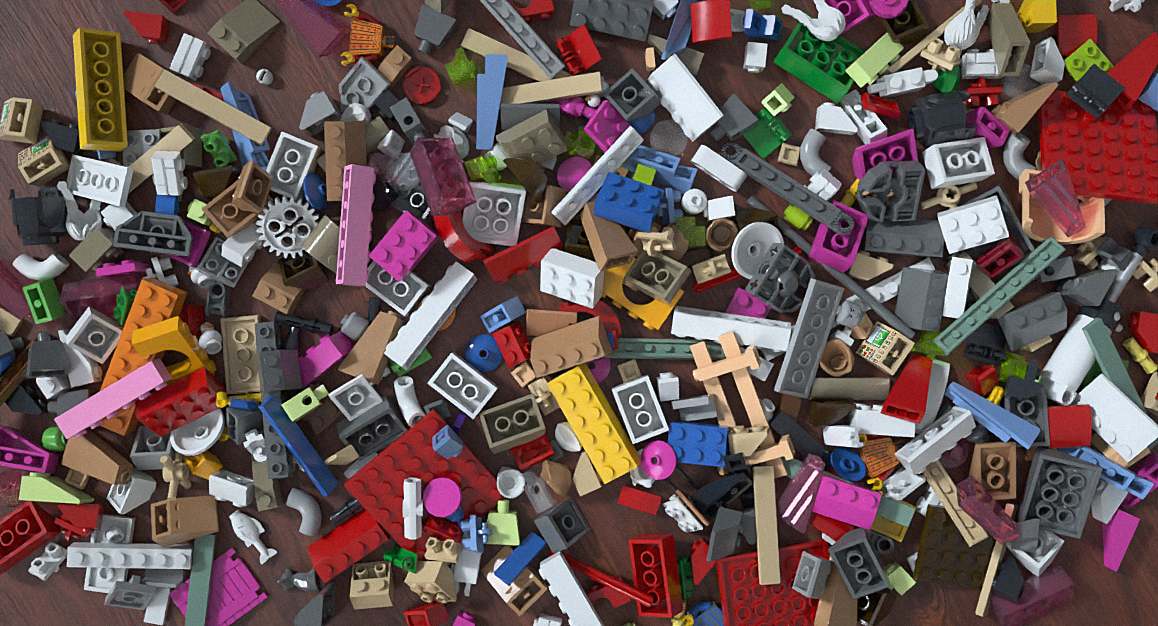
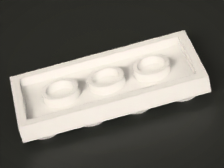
(99, 180)
(104, 578)

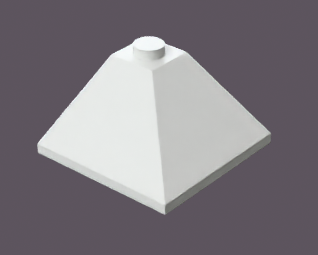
(496, 213)

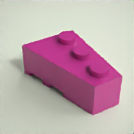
(324, 356)
(24, 453)

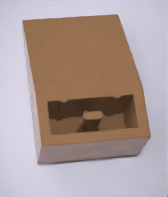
(141, 81)
(183, 519)
(523, 590)

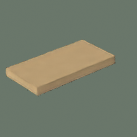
(240, 354)

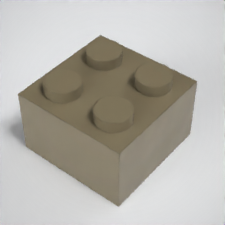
(97, 250)

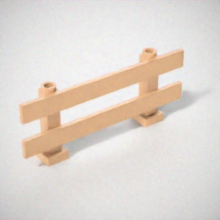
(737, 364)

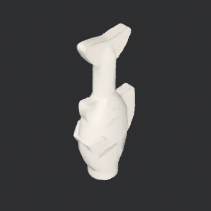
(249, 530)

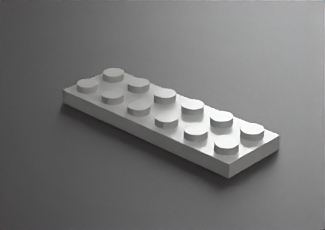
(809, 338)

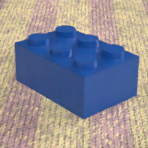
(628, 202)
(699, 442)

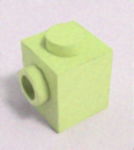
(778, 100)
(195, 212)
(899, 578)

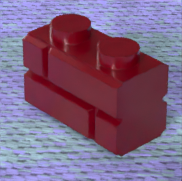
(1000, 256)

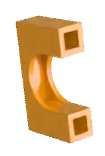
(652, 313)
(173, 335)

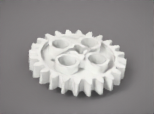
(277, 213)

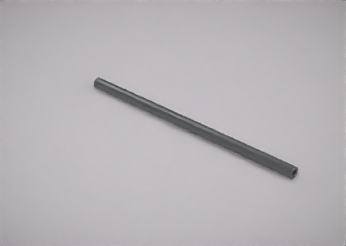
(842, 277)

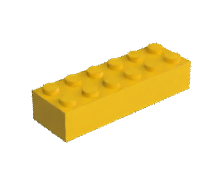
(100, 90)
(594, 422)

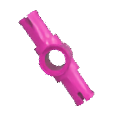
(575, 107)

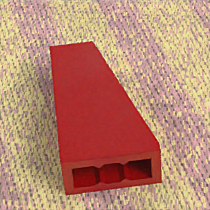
(1136, 70)
(910, 393)

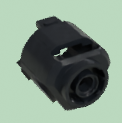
(940, 118)
(39, 218)

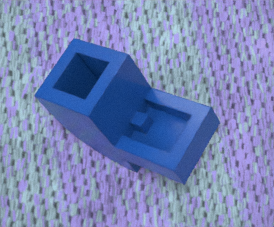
(762, 26)

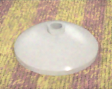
(760, 237)
(198, 434)

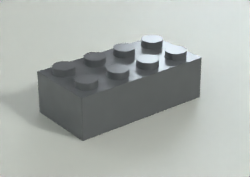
(614, 17)

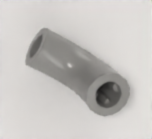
(810, 153)
(1013, 155)
(309, 509)

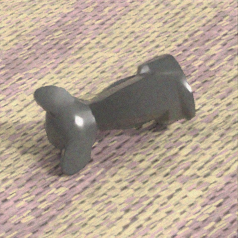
(303, 580)

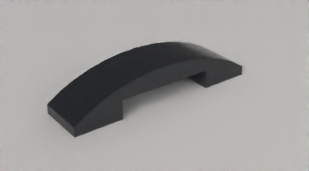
(739, 463)

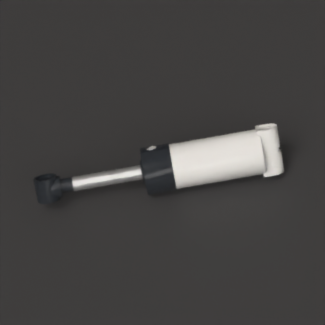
(1074, 355)

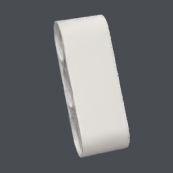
(719, 168)

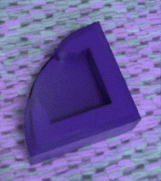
(458, 423)

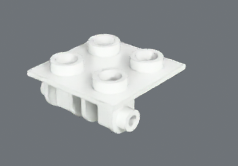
(686, 521)

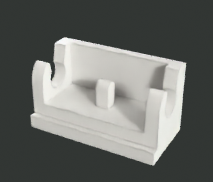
(901, 484)

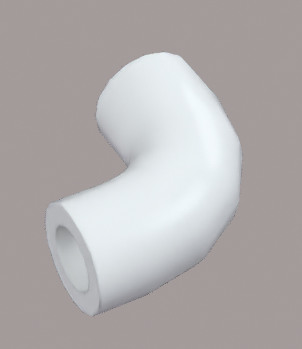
(40, 270)
(407, 400)

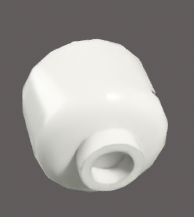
(694, 201)

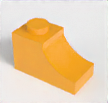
(203, 464)

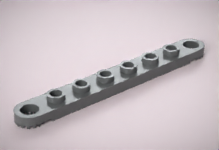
(788, 188)

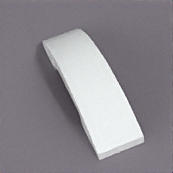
(936, 390)

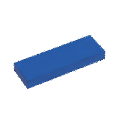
(520, 558)

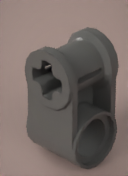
(215, 300)
(876, 537)

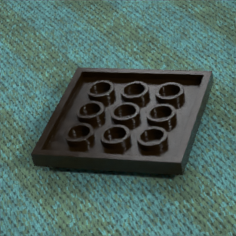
(945, 554)

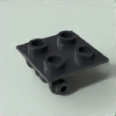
(1095, 91)
(986, 344)

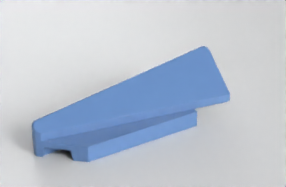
(680, 29)
(488, 99)
(247, 149)
(667, 168)
(993, 417)
(1112, 471)

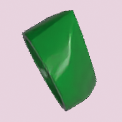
(947, 80)

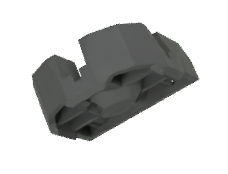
(904, 184)
(784, 268)

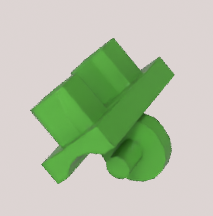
(219, 148)

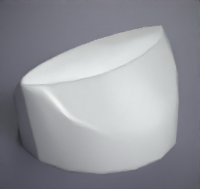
(356, 112)
(567, 438)
(510, 482)

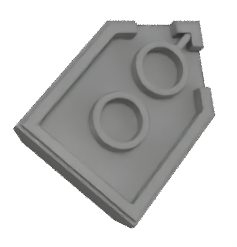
(362, 85)

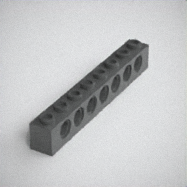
(277, 453)

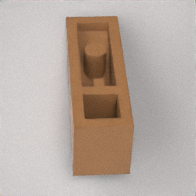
(395, 66)

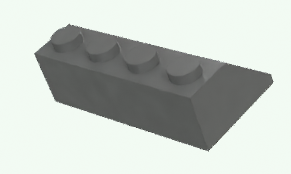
(903, 238)

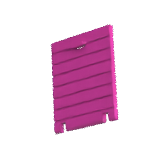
(231, 591)

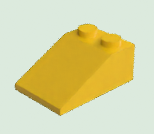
(1037, 15)

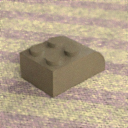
(534, 138)
(324, 243)
(657, 276)
(512, 423)

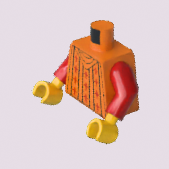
(366, 37)
(878, 457)

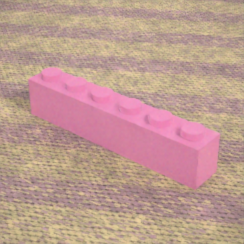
(355, 225)
(114, 397)

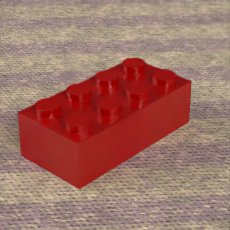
(180, 402)
(656, 574)

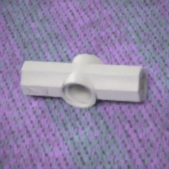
(412, 508)

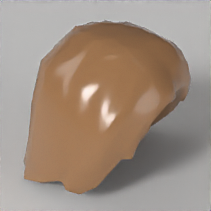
(721, 234)
(681, 245)
(837, 358)
(557, 476)

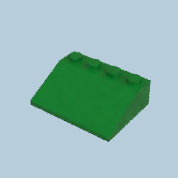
(819, 62)

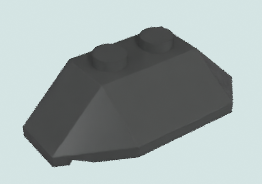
(154, 234)

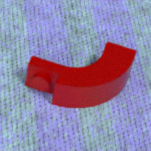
(458, 239)
(601, 309)

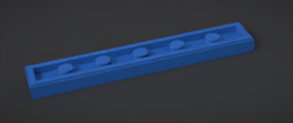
(298, 445)

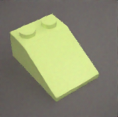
(50, 489)

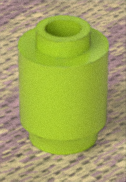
(797, 217)

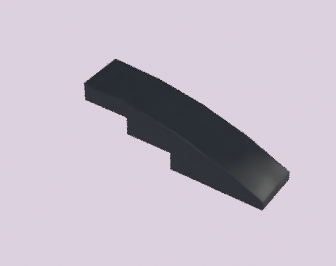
(800, 438)

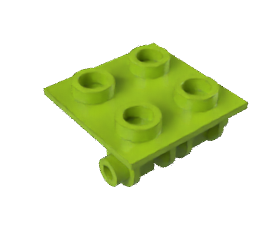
(1084, 58)

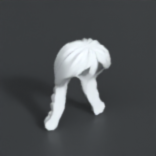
(827, 26)
(965, 28)
(77, 223)

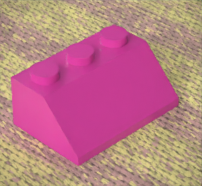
(854, 11)
(893, 148)
(847, 502)

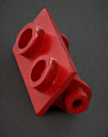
(437, 526)

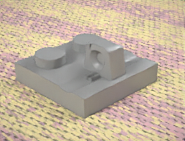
(130, 594)

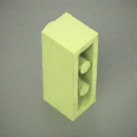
(874, 60)

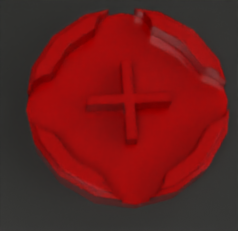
(422, 85)

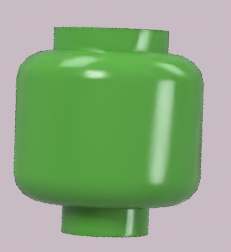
(54, 439)

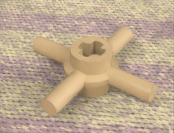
(948, 202)
(175, 473)

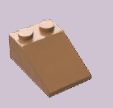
(1019, 109)
(227, 215)
(995, 468)

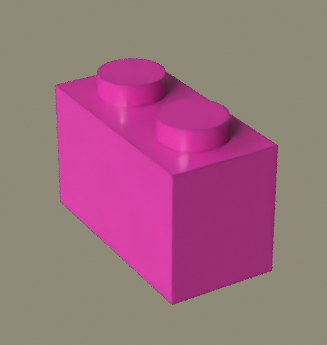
(987, 126)

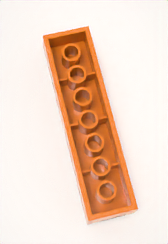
(152, 304)

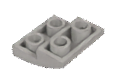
(219, 267)

